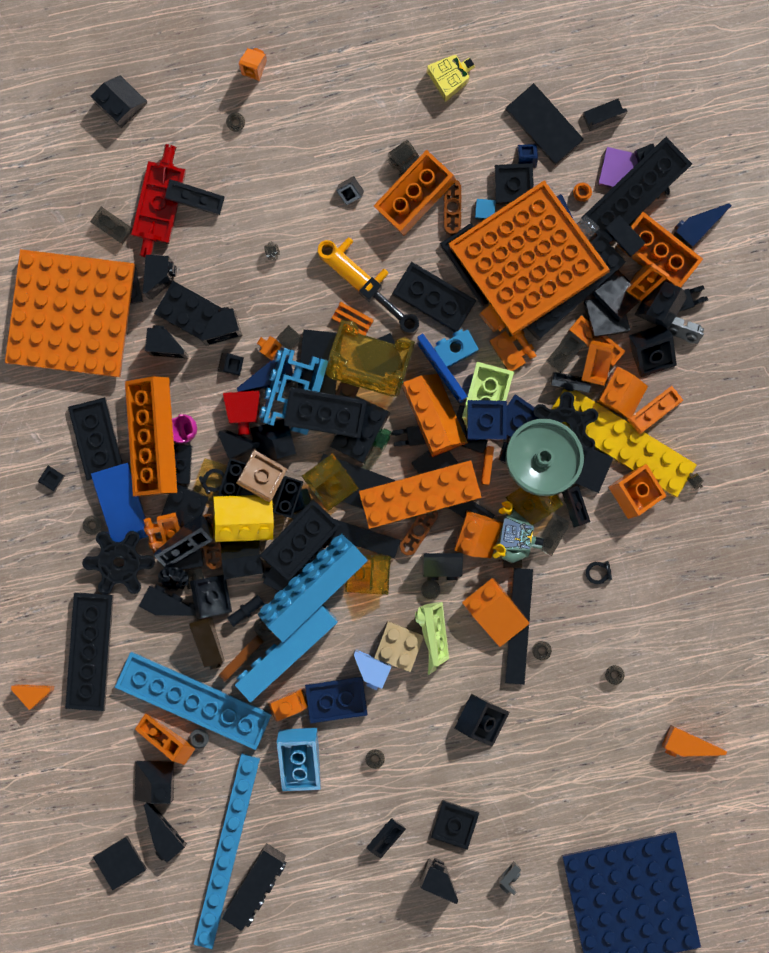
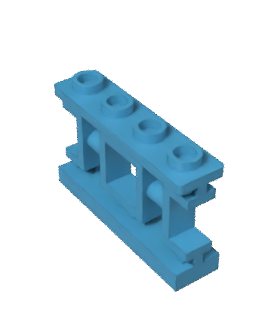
(278, 386)

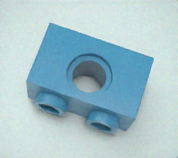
(467, 348)

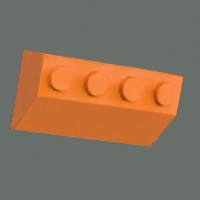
(415, 192)
(434, 413)

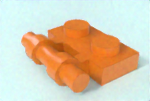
(507, 351)
(166, 525)

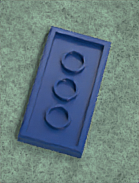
(441, 368)
(120, 508)

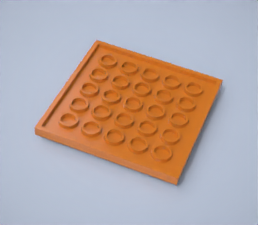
(529, 257)
(70, 313)

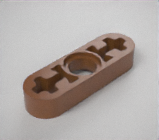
(457, 221)
(406, 540)
(206, 548)
(240, 658)

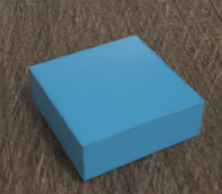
(484, 208)

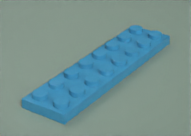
(193, 700)

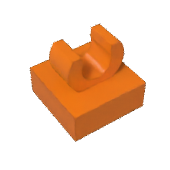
(269, 348)

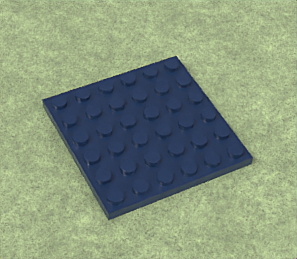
(632, 897)

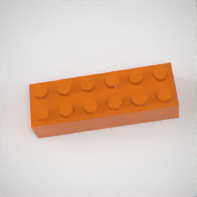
(151, 436)
(420, 494)

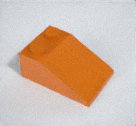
(495, 612)

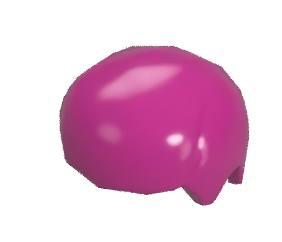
(184, 428)

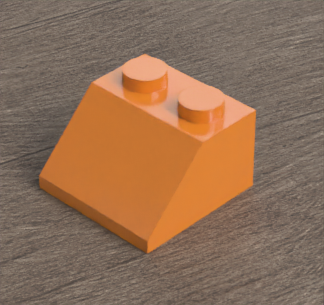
(622, 392)
(637, 491)
(478, 535)

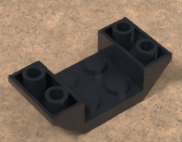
(284, 499)

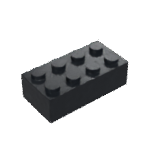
(254, 886)

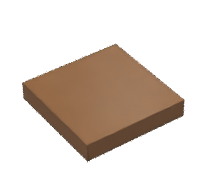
(261, 476)

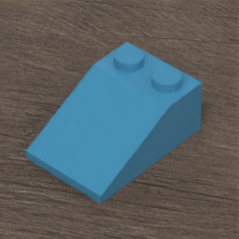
(299, 759)

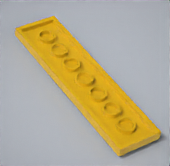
(625, 445)

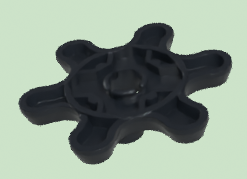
(566, 413)
(110, 572)

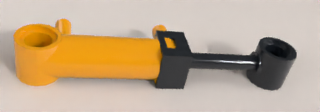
(366, 286)

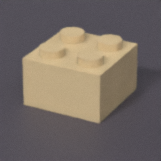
(399, 646)

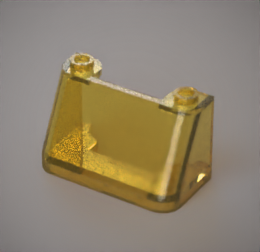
(369, 361)

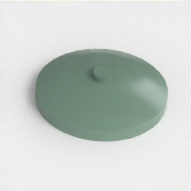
(544, 457)

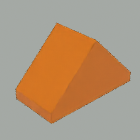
(31, 694)

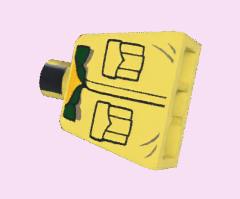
(450, 75)

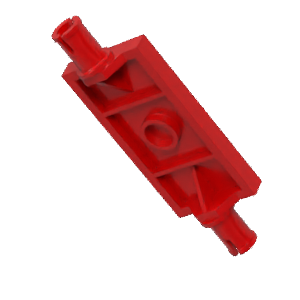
(155, 214)

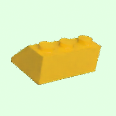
(242, 518)

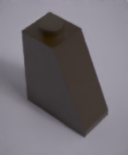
(207, 642)

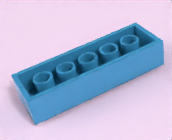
(312, 587)
(281, 657)

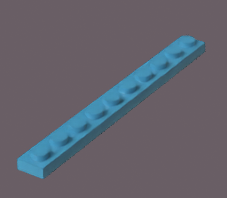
(227, 851)

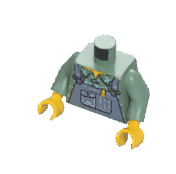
(515, 536)

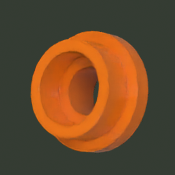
(582, 186)

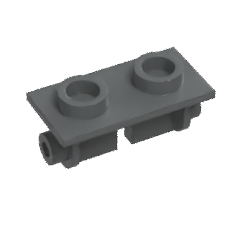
(691, 333)

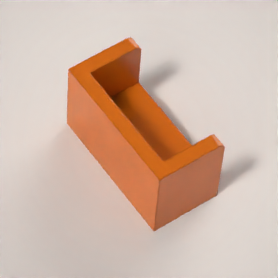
(598, 362)

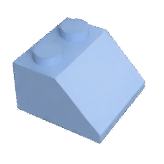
(372, 670)

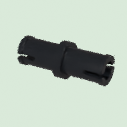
(245, 610)

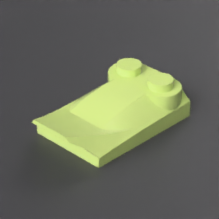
(488, 384)
(434, 631)

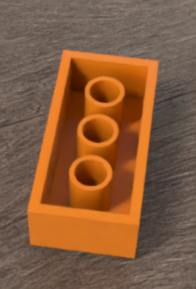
(664, 251)

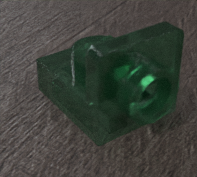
(382, 439)

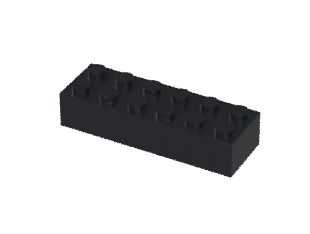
(551, 319)

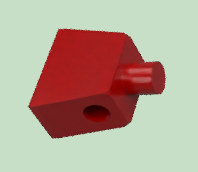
(242, 409)

